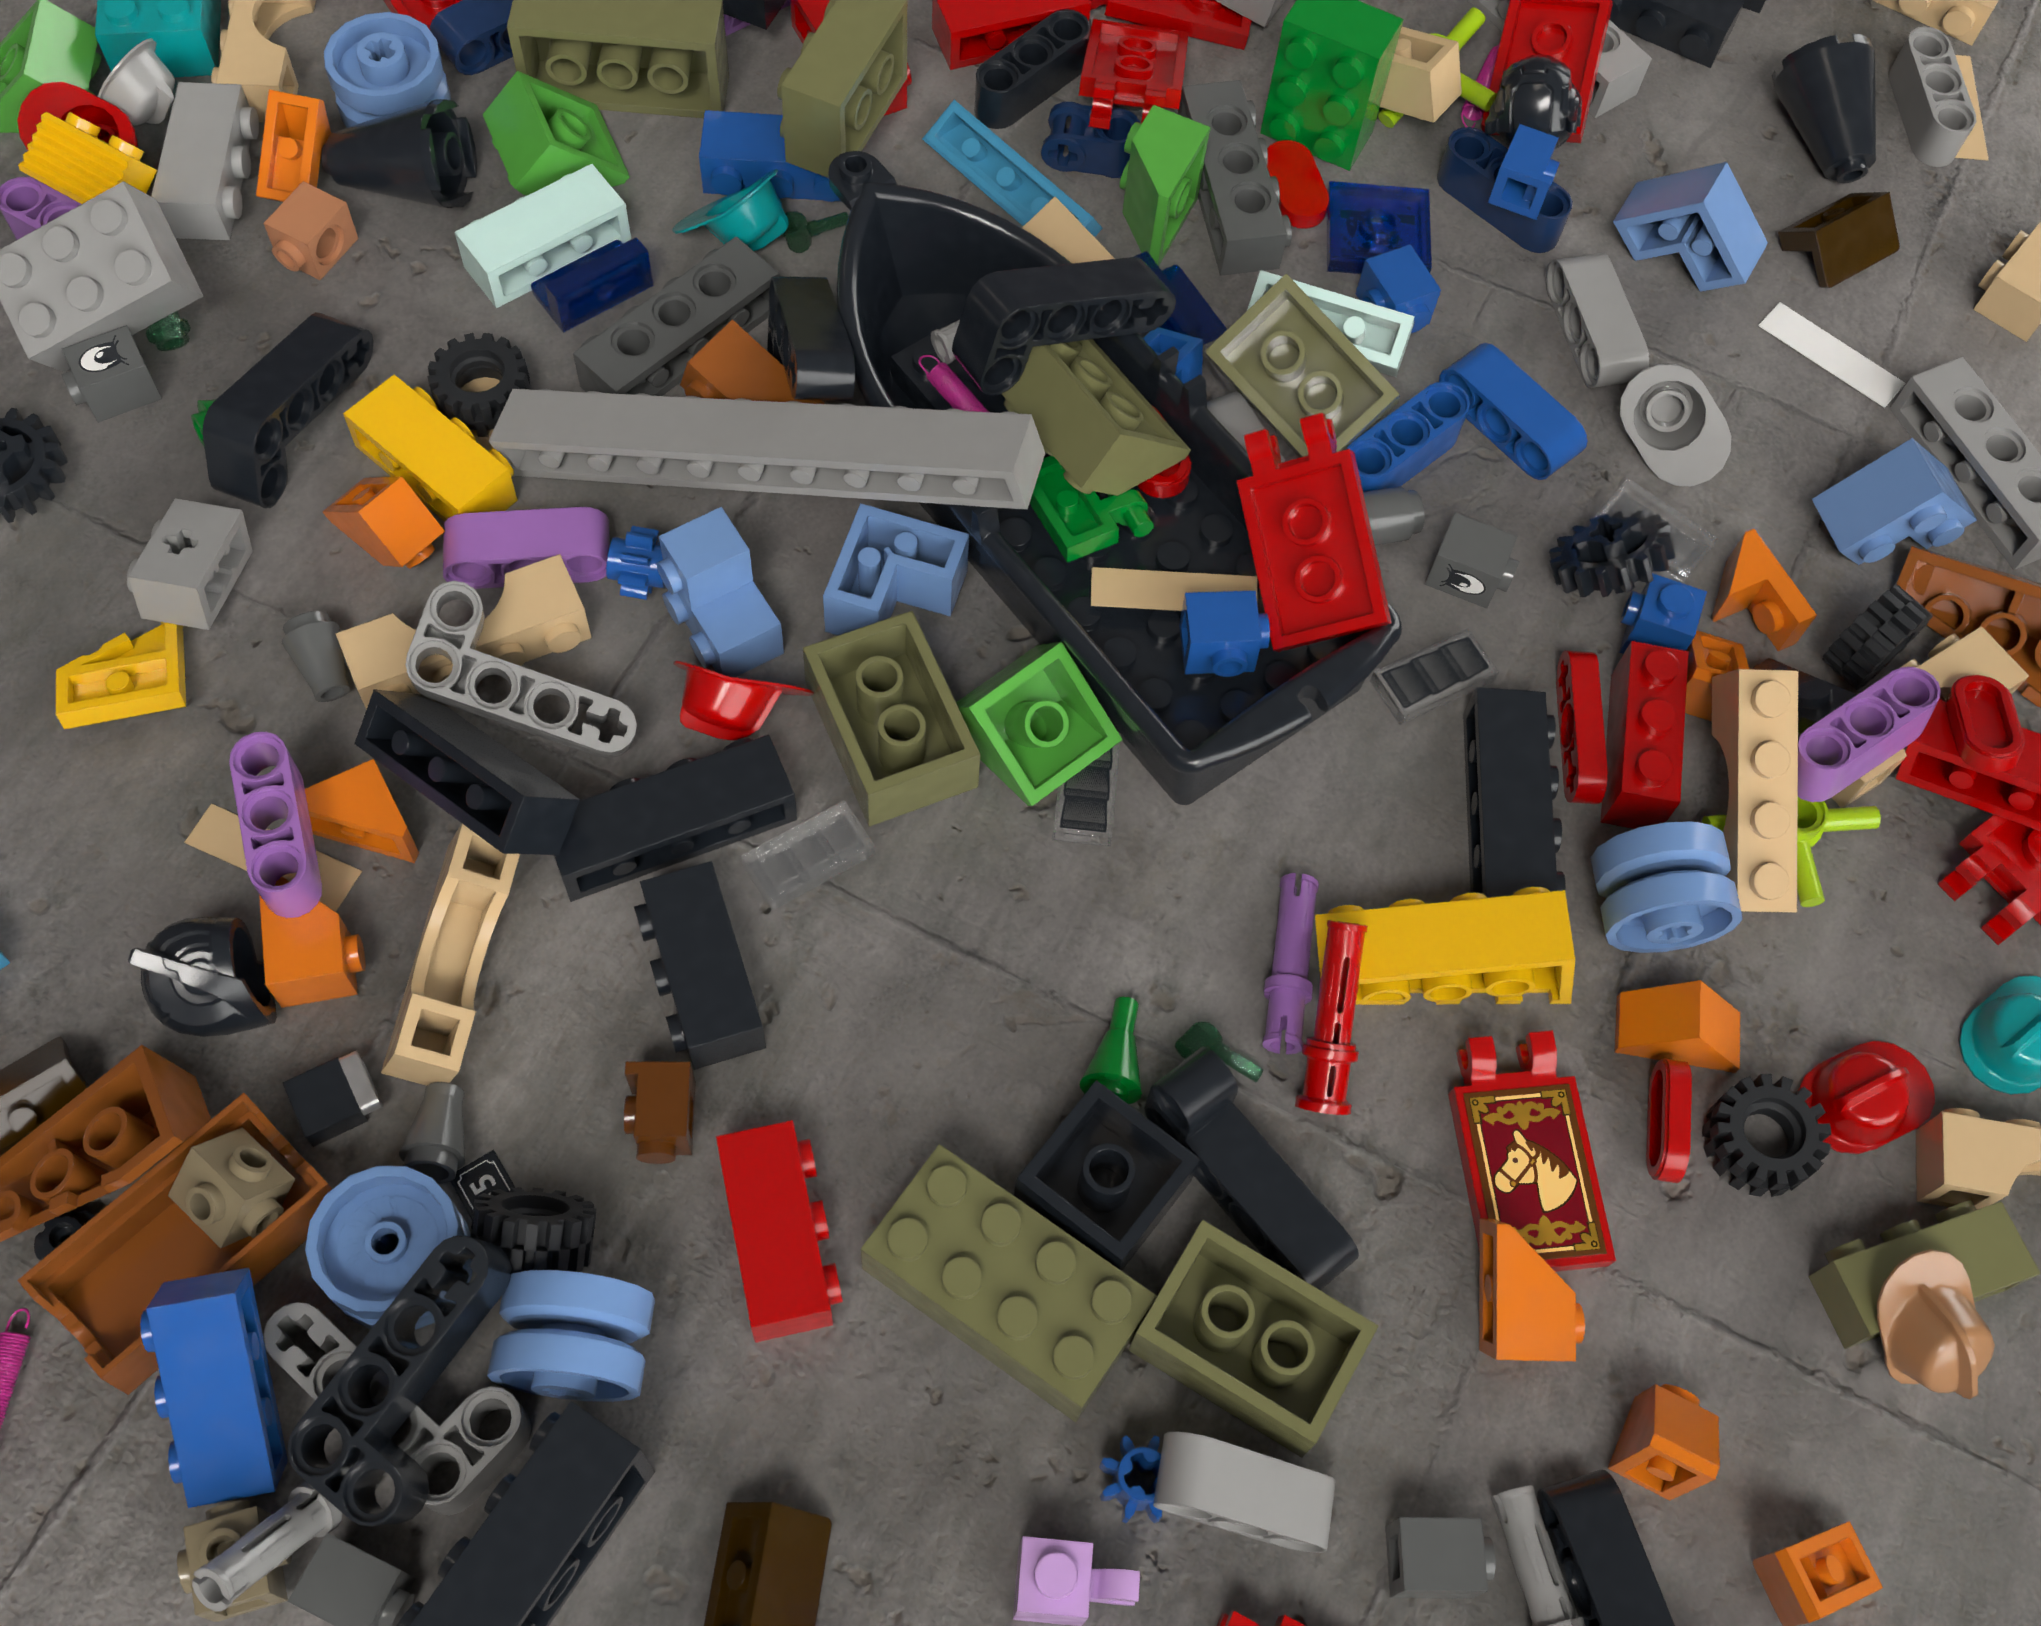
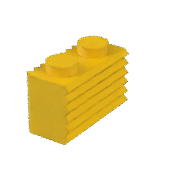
(78, 163)

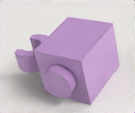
(1059, 1582)

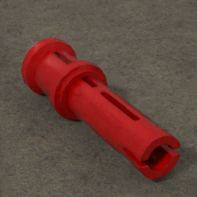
(1330, 1048)

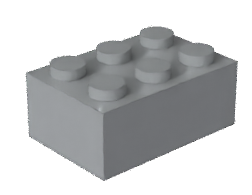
(94, 273)

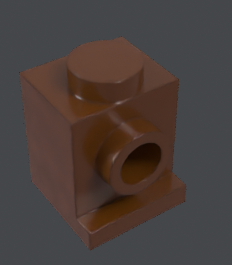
(661, 1109)

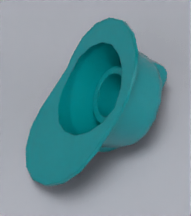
(749, 214)
(2004, 1037)

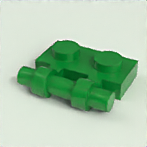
(1082, 521)

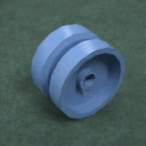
(383, 66)
(1666, 887)
(357, 1233)
(572, 1336)

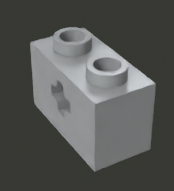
(190, 564)

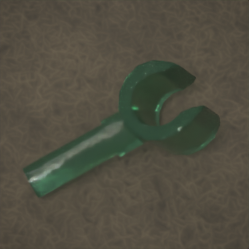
(800, 232)
(1208, 1036)

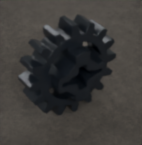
(27, 463)
(1612, 553)

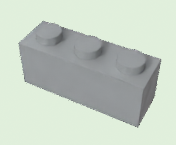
(205, 160)

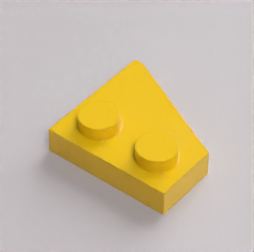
(124, 679)

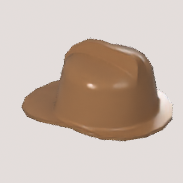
(1933, 1326)

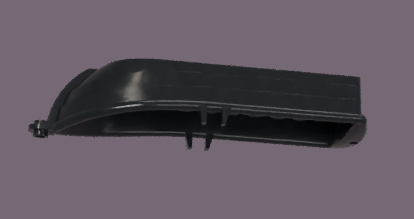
(909, 272)

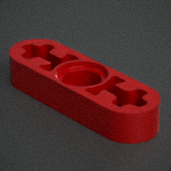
(1581, 727)

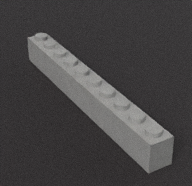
(773, 446)

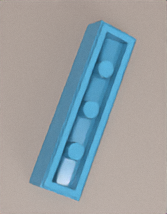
(997, 167)

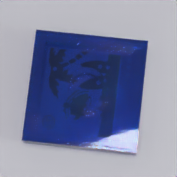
(1373, 221)

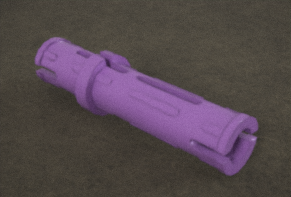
(1288, 986)

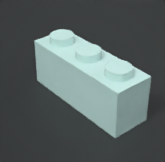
(542, 234)
(1372, 329)

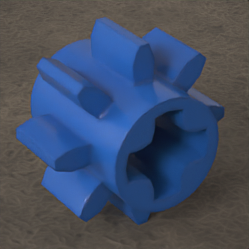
(634, 562)
(1133, 1498)

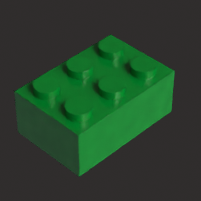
(1330, 77)

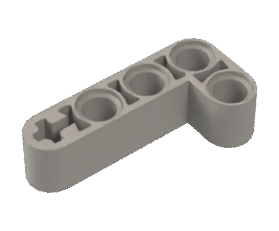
(527, 685)
(427, 1443)

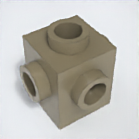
(231, 1187)
(212, 1537)

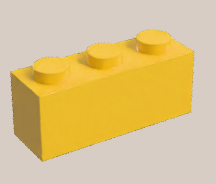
(433, 454)

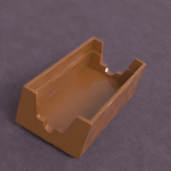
(125, 1253)

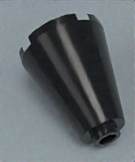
(1833, 103)
(407, 155)

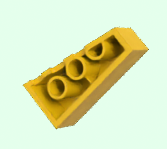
(1462, 948)

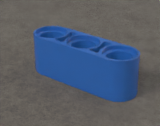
(1516, 412)
(1411, 437)

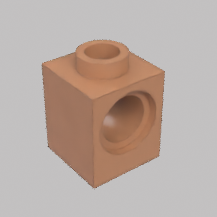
(311, 231)

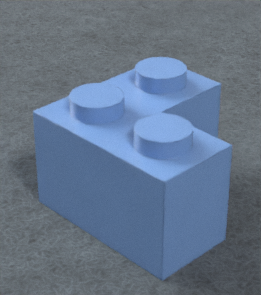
(1699, 217)
(1894, 499)
(893, 561)
(715, 595)

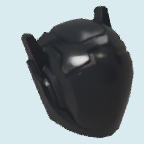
(1537, 95)
(205, 978)

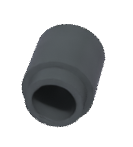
(1394, 514)

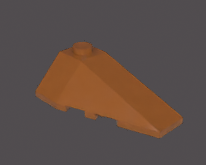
(736, 368)
(1973, 596)
(100, 1140)

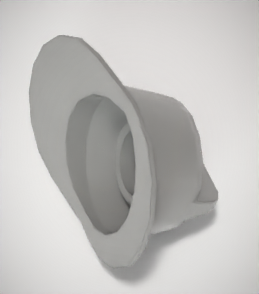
(140, 85)
(1675, 424)

